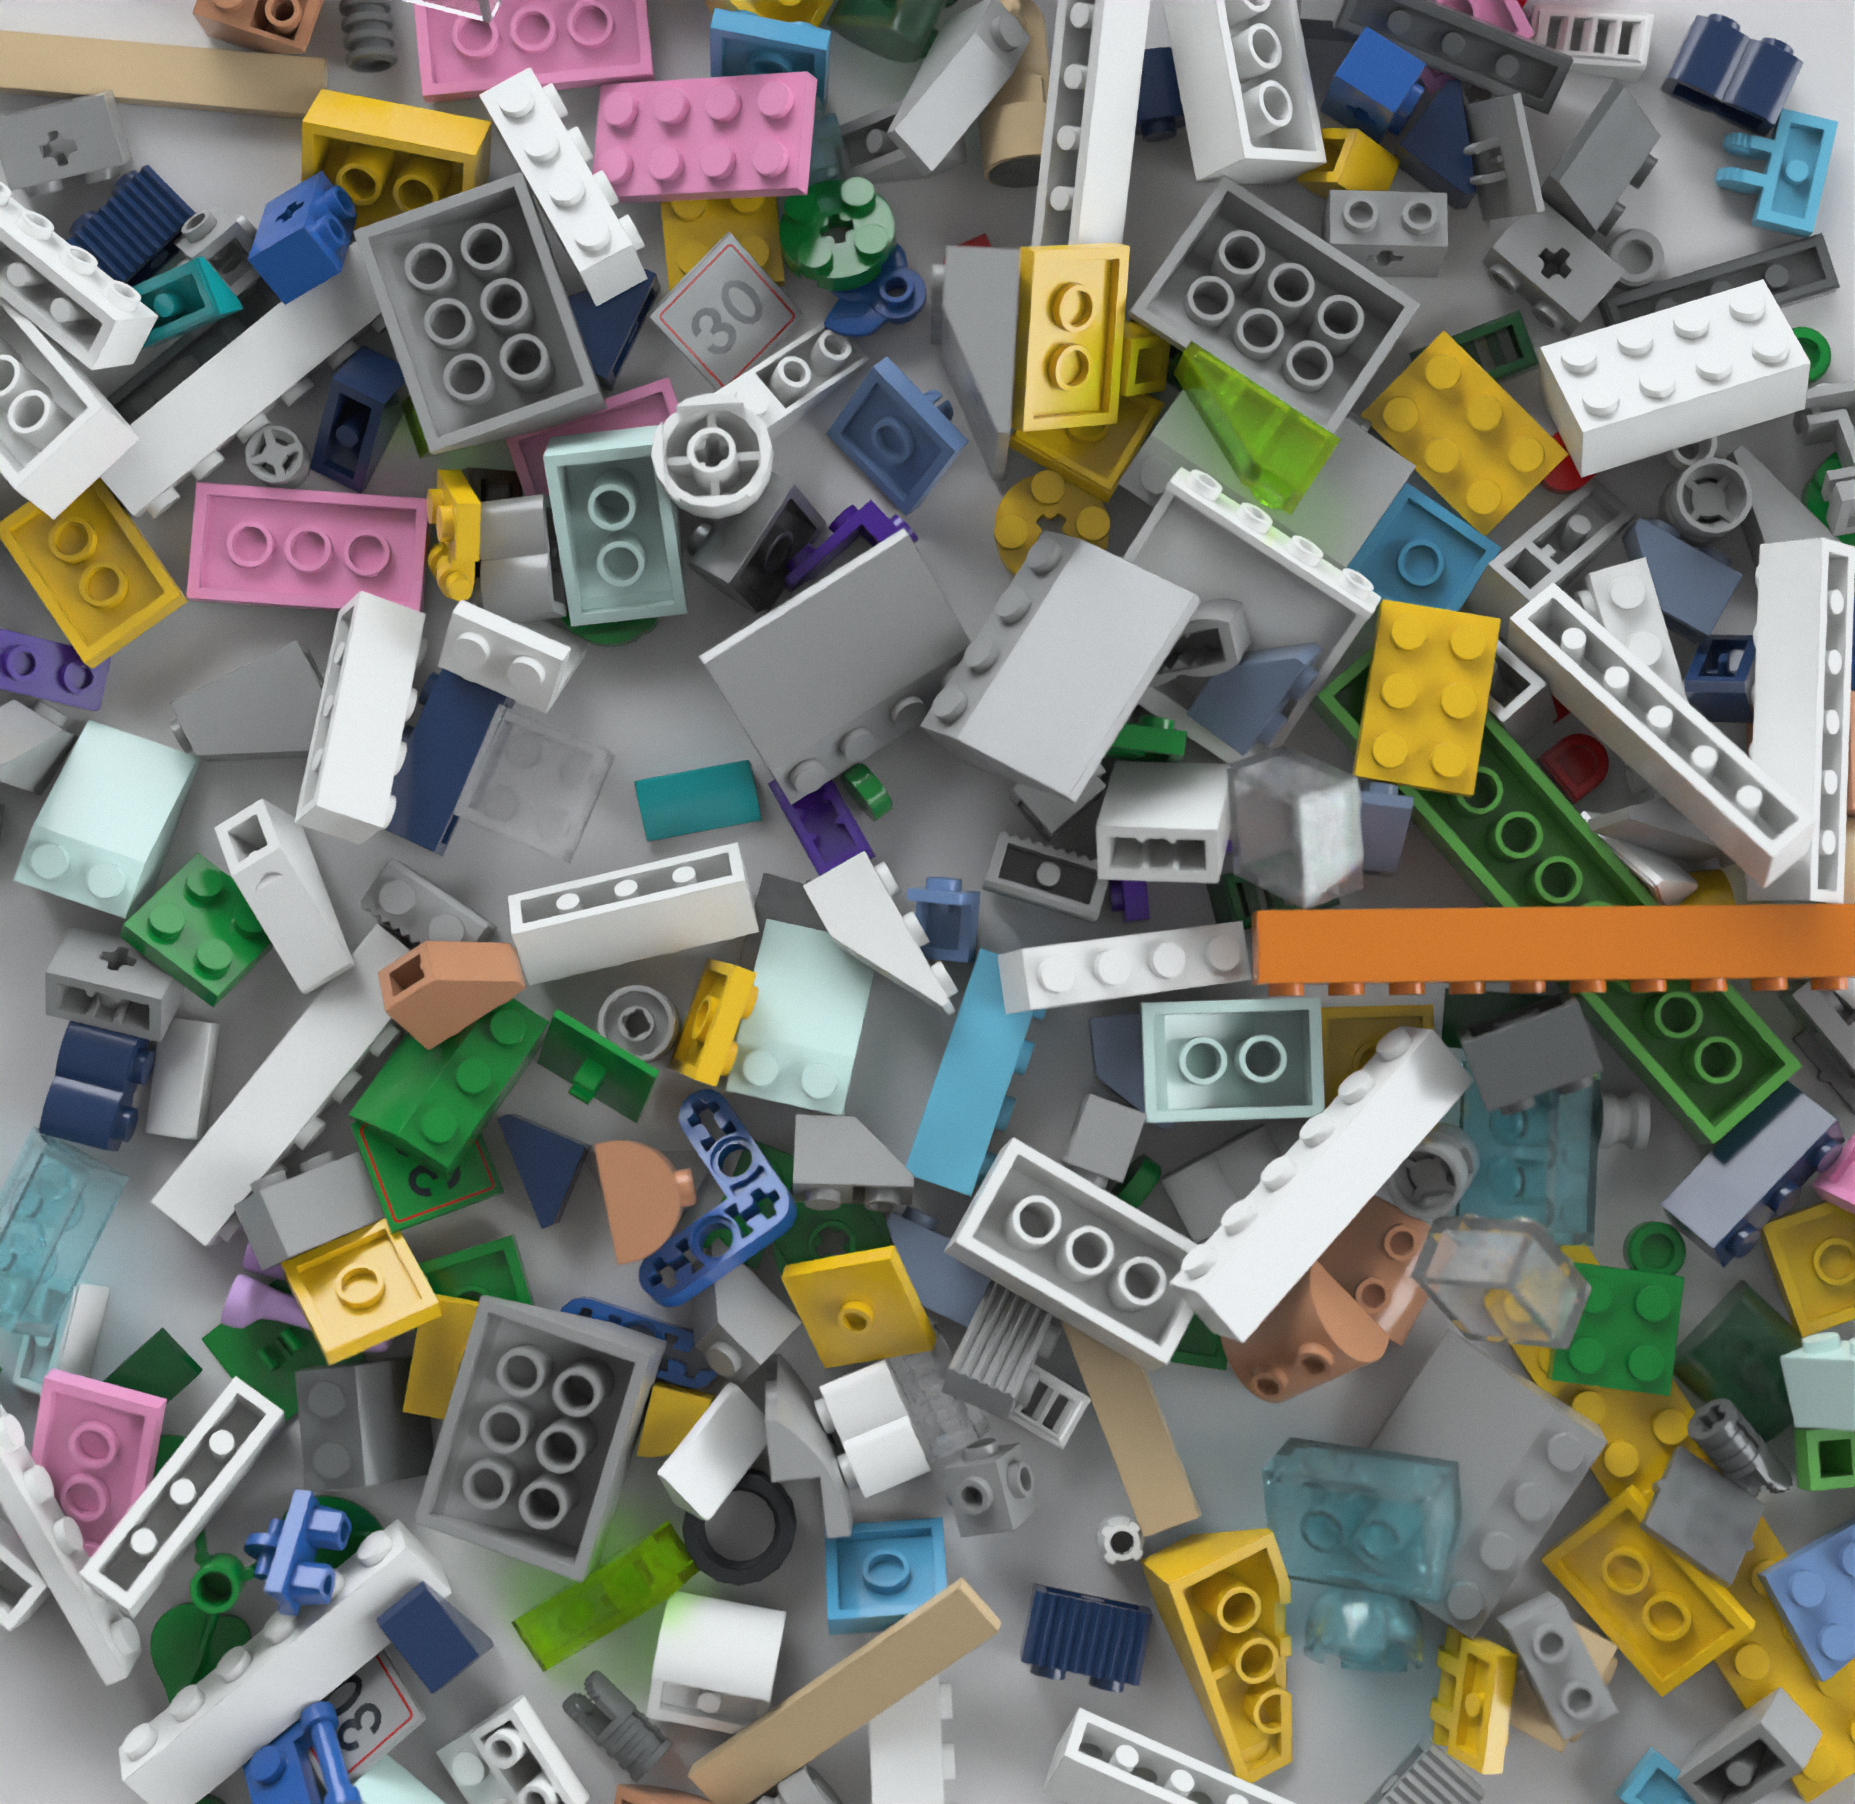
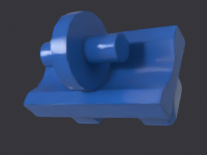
(289, 1550)

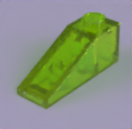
(1261, 436)
(608, 1598)

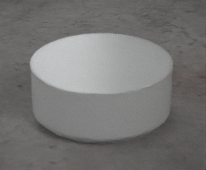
(1637, 254)

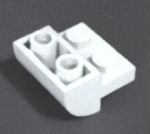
(714, 1662)
(511, 1761)

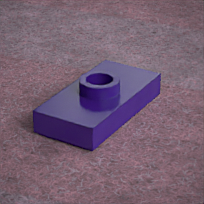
(824, 826)

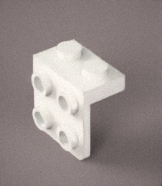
(515, 659)

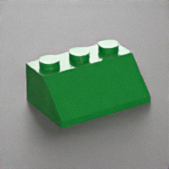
(444, 1097)

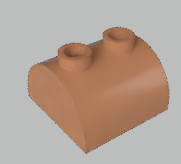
(641, 1196)
(1376, 1262)
(1306, 1340)

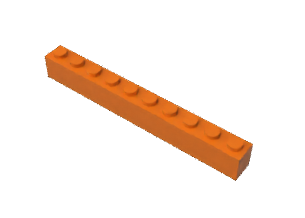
(1554, 946)

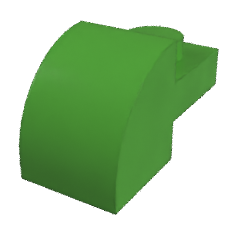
(1824, 1458)

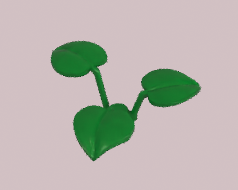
(193, 1634)

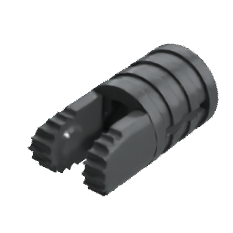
(1737, 1448)
(617, 1725)

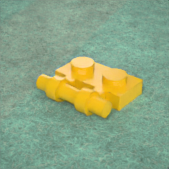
(458, 523)
(1473, 1700)

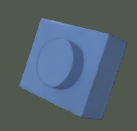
(947, 918)

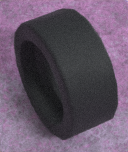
(763, 1565)

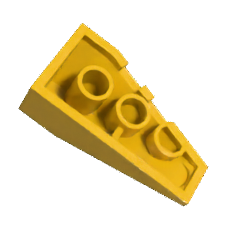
(1227, 1621)

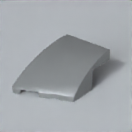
(800, 1444)

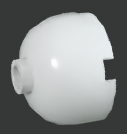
(713, 456)

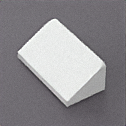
(1654, 870)
(183, 1079)
(71, 1344)
(715, 1453)

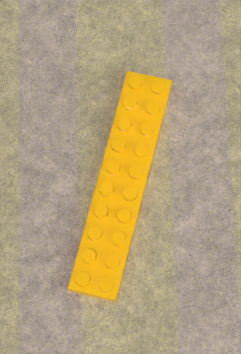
(1640, 1442)

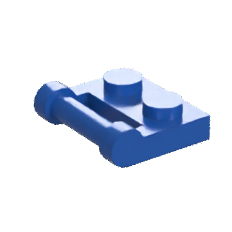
(283, 1769)

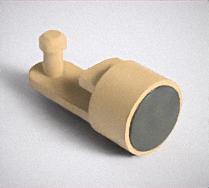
(1016, 115)

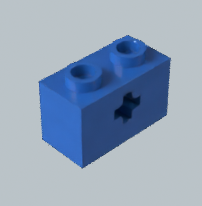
(1375, 87)
(303, 237)

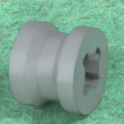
(272, 447)
(1624, 1120)

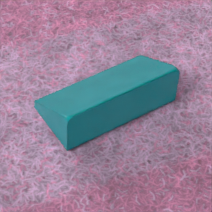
(186, 300)
(698, 800)

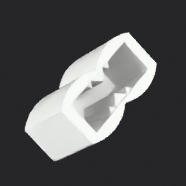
(873, 1429)

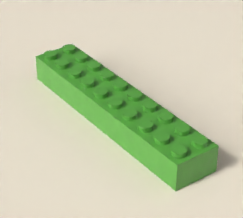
(1531, 848)

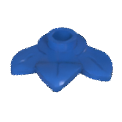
(869, 307)

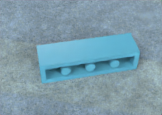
(972, 1084)

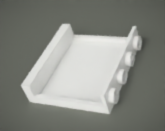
(1283, 583)

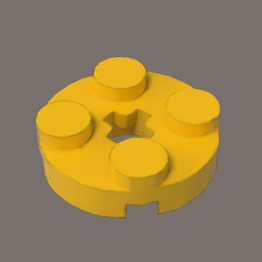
(1046, 497)

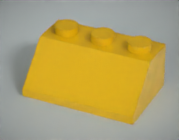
(392, 153)

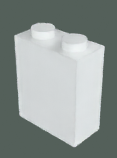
(1164, 822)

